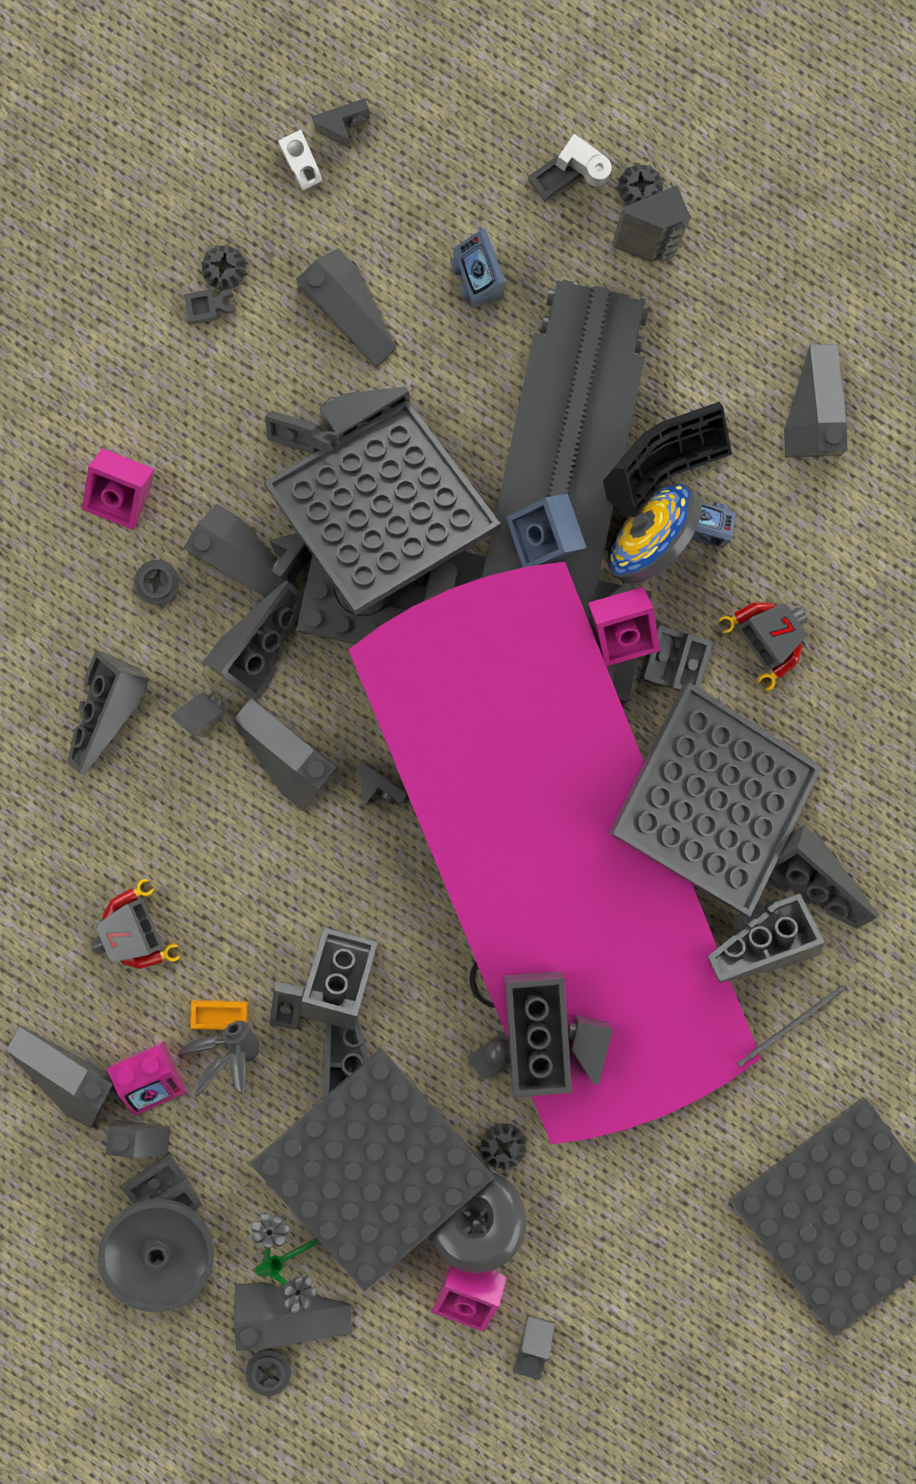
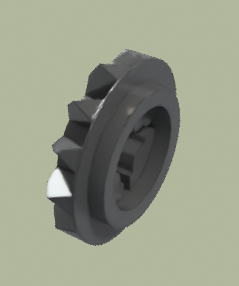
(630, 177)
(230, 277)
(150, 571)
(505, 1133)
(271, 1385)

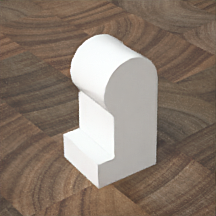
(300, 160)
(585, 160)

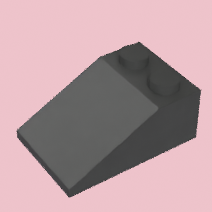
(338, 979)

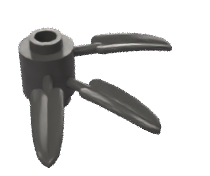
(242, 1047)

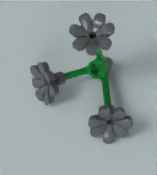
(271, 1233)

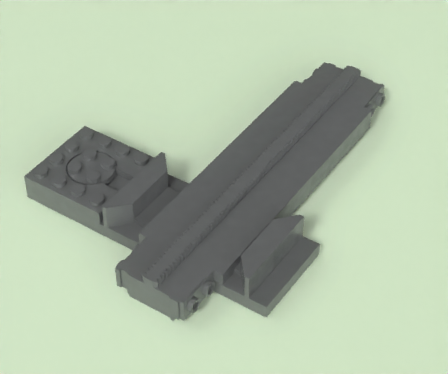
(563, 441)

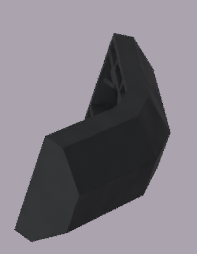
(664, 452)

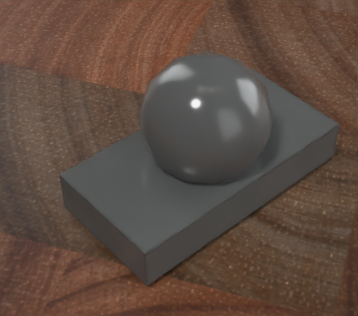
(491, 1056)

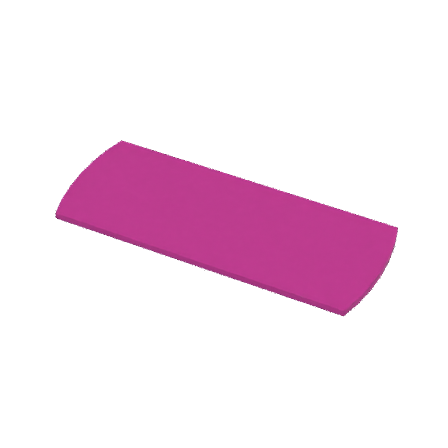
(516, 781)

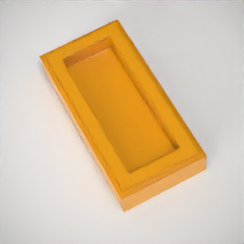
(217, 1014)

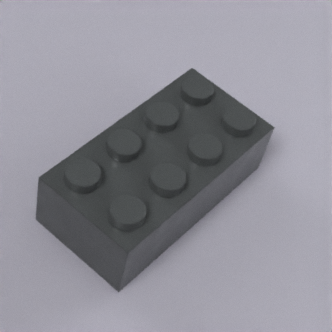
(537, 1034)

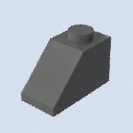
(590, 1043)
(137, 1139)

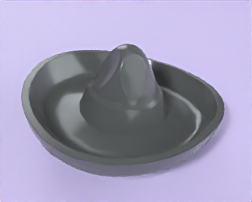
(484, 1230)

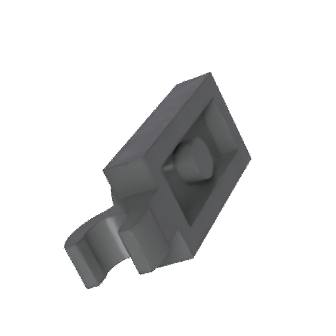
(298, 433)

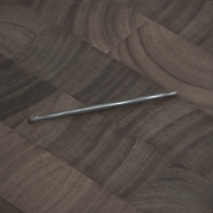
(791, 1025)

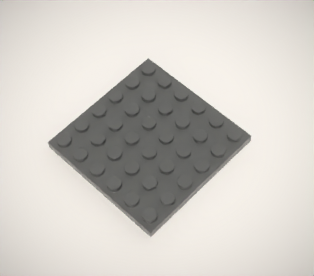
(382, 506)
(715, 799)
(372, 1169)
(839, 1215)

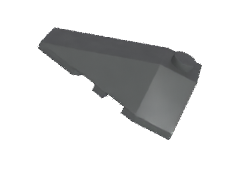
(343, 297)
(818, 409)
(233, 549)
(252, 646)
(111, 699)
(288, 759)
(815, 873)
(772, 941)
(343, 1054)
(67, 1079)
(265, 1322)

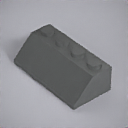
(653, 226)

